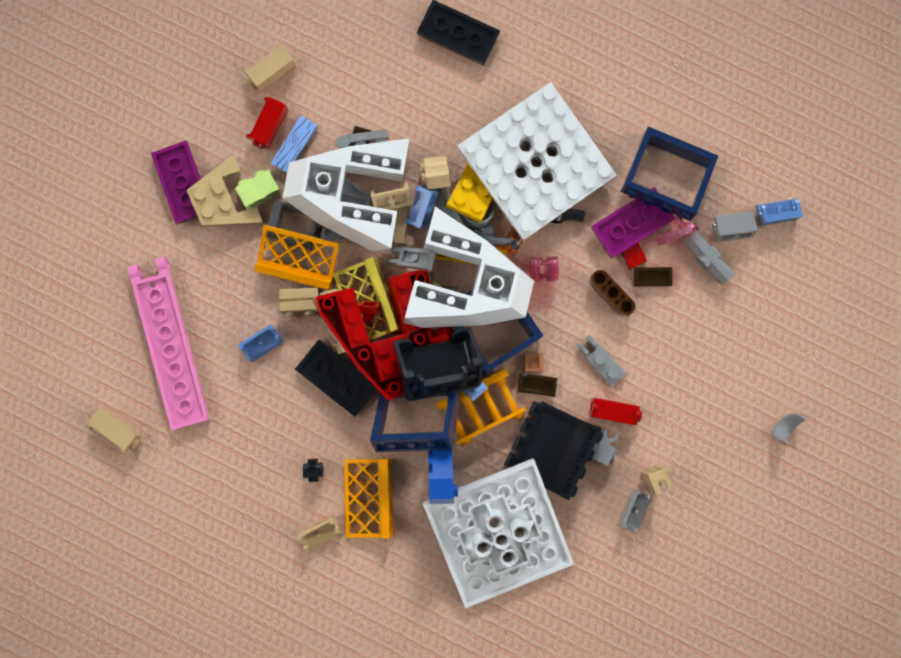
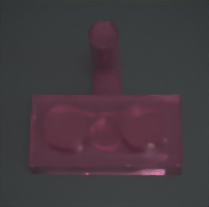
(683, 230)

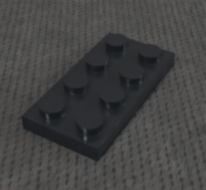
(458, 32)
(336, 378)

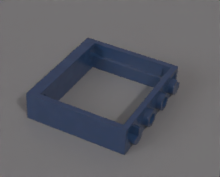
(678, 148)
(530, 328)
(415, 441)

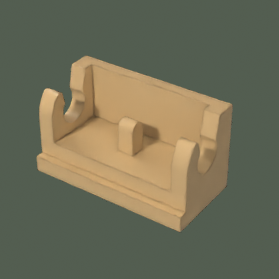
(392, 199)
(654, 477)
(320, 533)

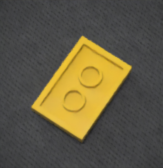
(470, 196)

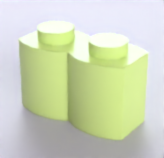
(258, 189)

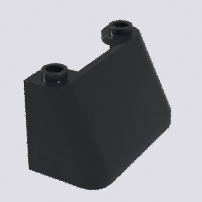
(439, 366)

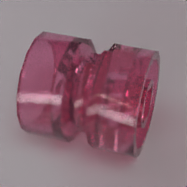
(551, 268)

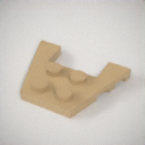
(213, 200)

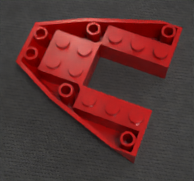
(378, 358)

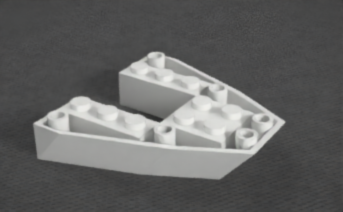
(317, 184)
(499, 289)

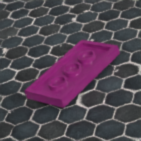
(177, 174)
(629, 226)

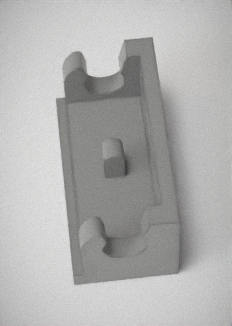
(734, 226)
(634, 510)

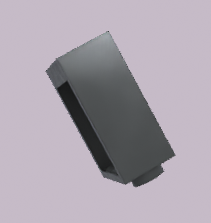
(275, 221)

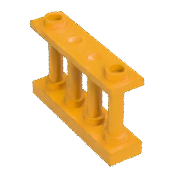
(499, 380)

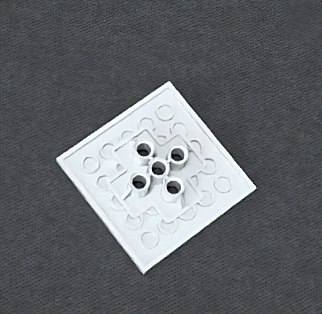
(541, 124)
(517, 501)

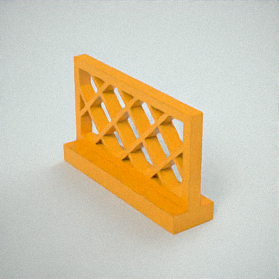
(291, 272)
(385, 501)

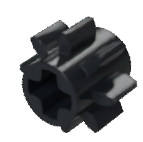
(313, 470)

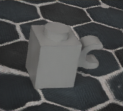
(603, 452)

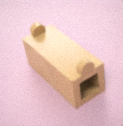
(269, 68)
(114, 430)

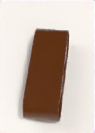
(621, 297)

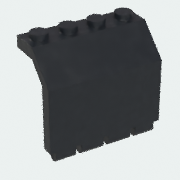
(558, 446)

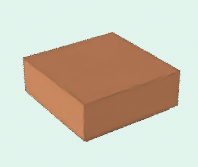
(533, 362)

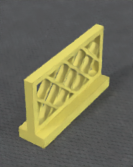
(380, 290)

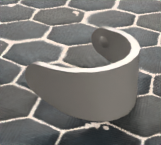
(472, 224)
(786, 426)

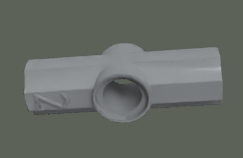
(709, 258)

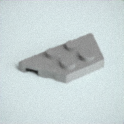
(351, 194)

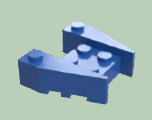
(441, 477)

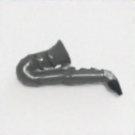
(488, 234)

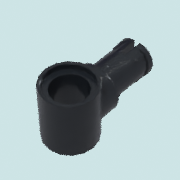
(570, 214)

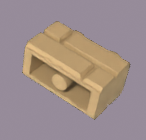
(298, 301)

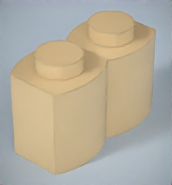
(435, 172)

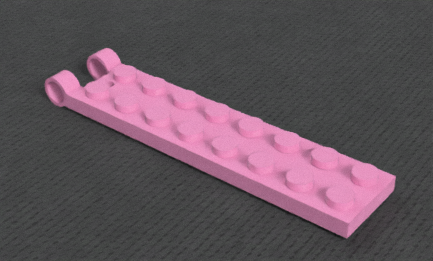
(169, 346)

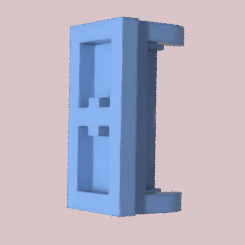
(422, 207)
(779, 212)
(261, 343)

